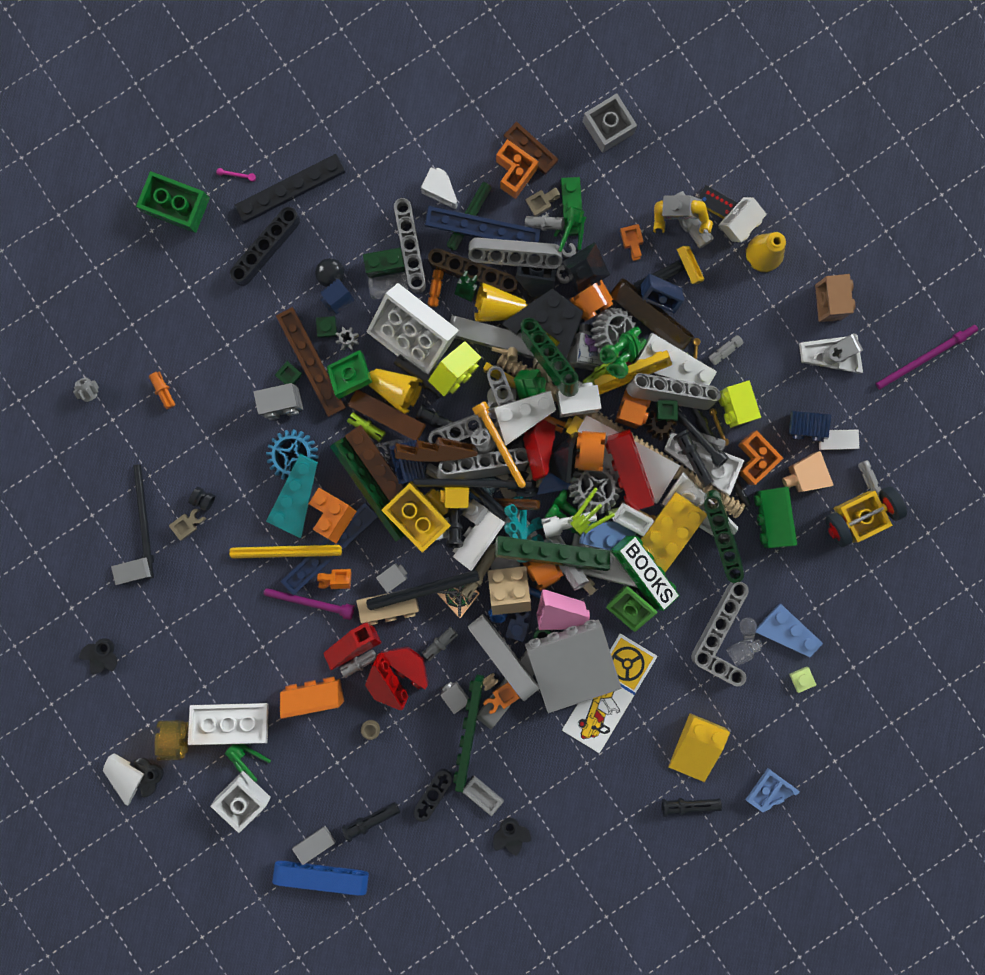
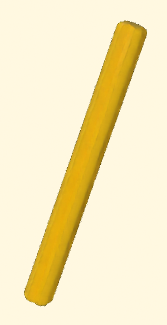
(285, 551)

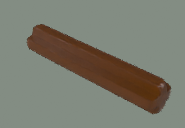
(521, 504)

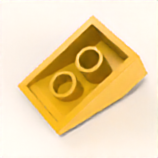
(416, 517)
(698, 747)

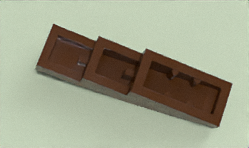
(386, 415)
(441, 451)

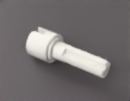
(553, 525)

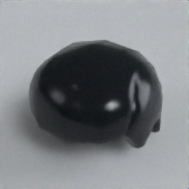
(328, 271)

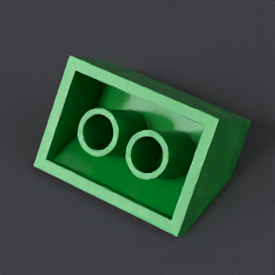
(775, 517)

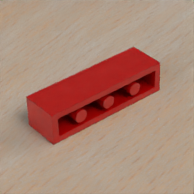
(630, 470)

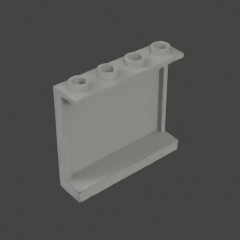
(573, 665)

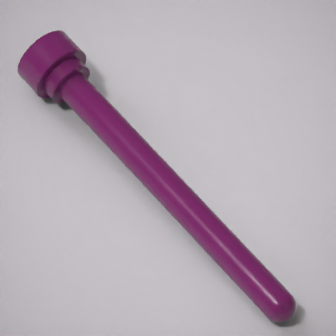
(344, 610)

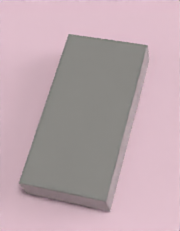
(130, 571)
(482, 795)
(313, 845)

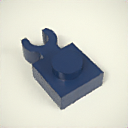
(517, 627)

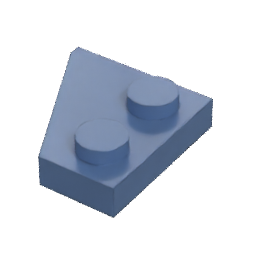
(770, 791)

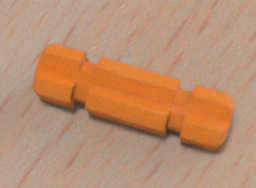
(435, 288)

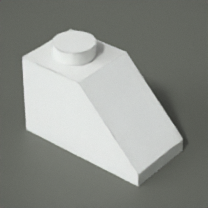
(439, 187)

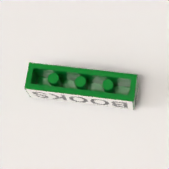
(645, 572)

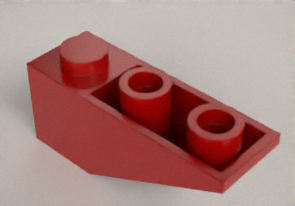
(538, 446)
(352, 645)

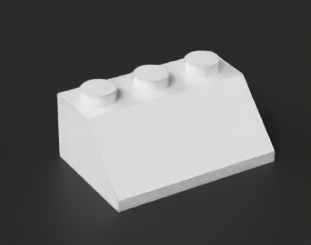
(478, 540)

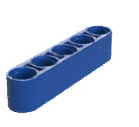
(320, 878)

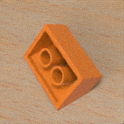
(311, 697)

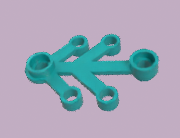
(520, 526)

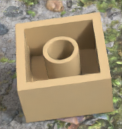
(509, 590)

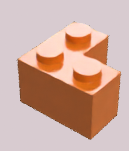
(519, 166)
(632, 411)
(762, 458)
(335, 515)

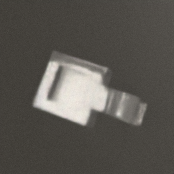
(742, 653)

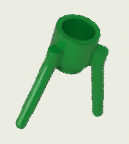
(574, 217)
(235, 754)

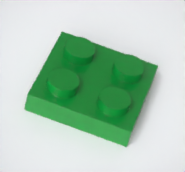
(349, 374)

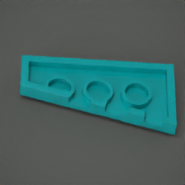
(292, 504)

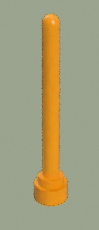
(482, 411)

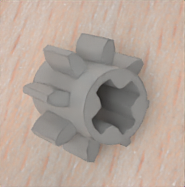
(345, 333)
(86, 389)

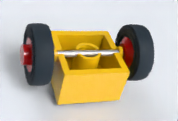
(865, 516)

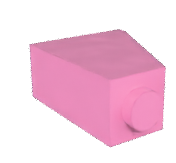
(560, 612)

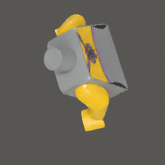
(681, 208)

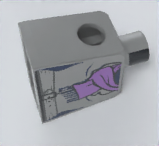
(583, 352)

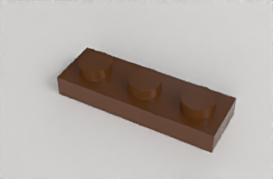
(529, 144)

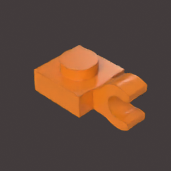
(632, 239)
(337, 579)

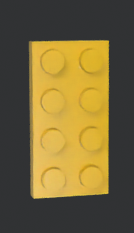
(672, 530)

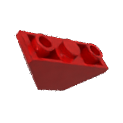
(407, 664)
(385, 684)

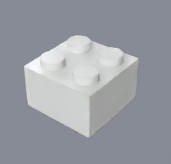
(584, 402)
(240, 802)

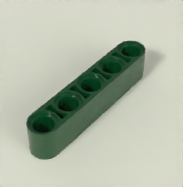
(549, 357)
(724, 545)

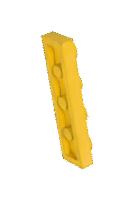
(646, 366)

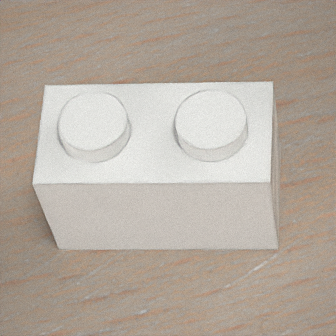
(742, 219)

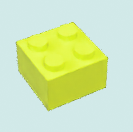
(455, 369)
(739, 404)

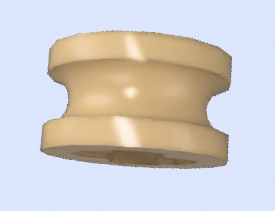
(490, 681)

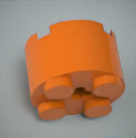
(592, 299)
(591, 451)
(543, 573)

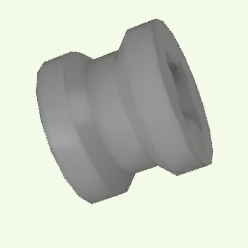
(482, 440)

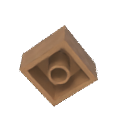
(834, 297)

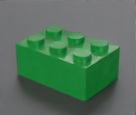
(173, 202)

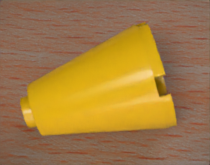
(766, 251)
(496, 304)
(396, 388)

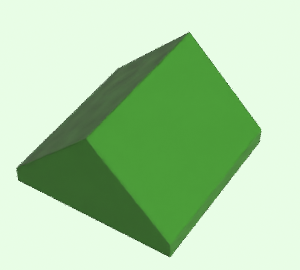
(631, 608)

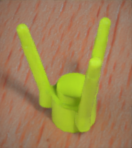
(581, 523)

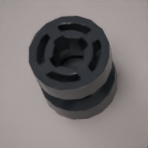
(201, 499)

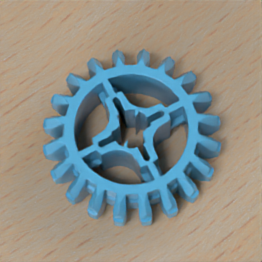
(294, 447)

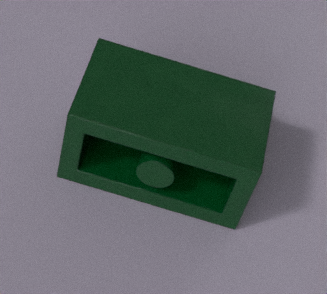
(384, 262)

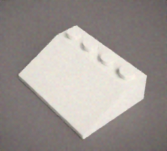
(411, 329)

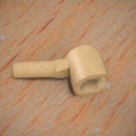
(511, 353)

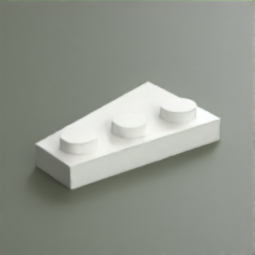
(812, 352)
(523, 414)

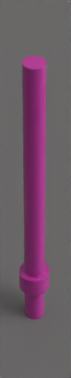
(957, 338)

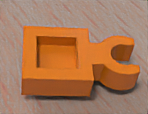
(504, 696)

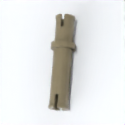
(482, 567)

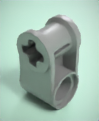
(844, 349)

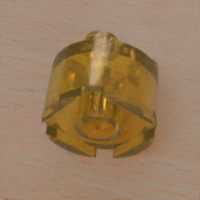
(171, 742)

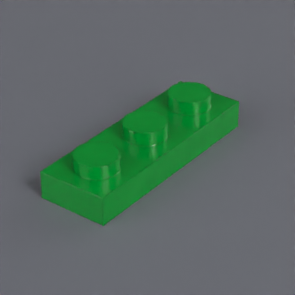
(571, 197)

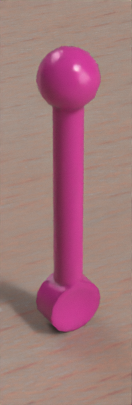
(251, 177)

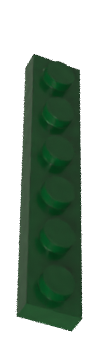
(365, 483)
(552, 553)
(469, 724)

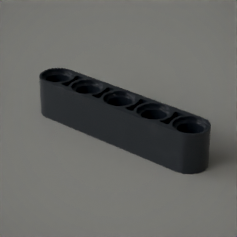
(266, 236)

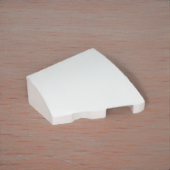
(122, 777)

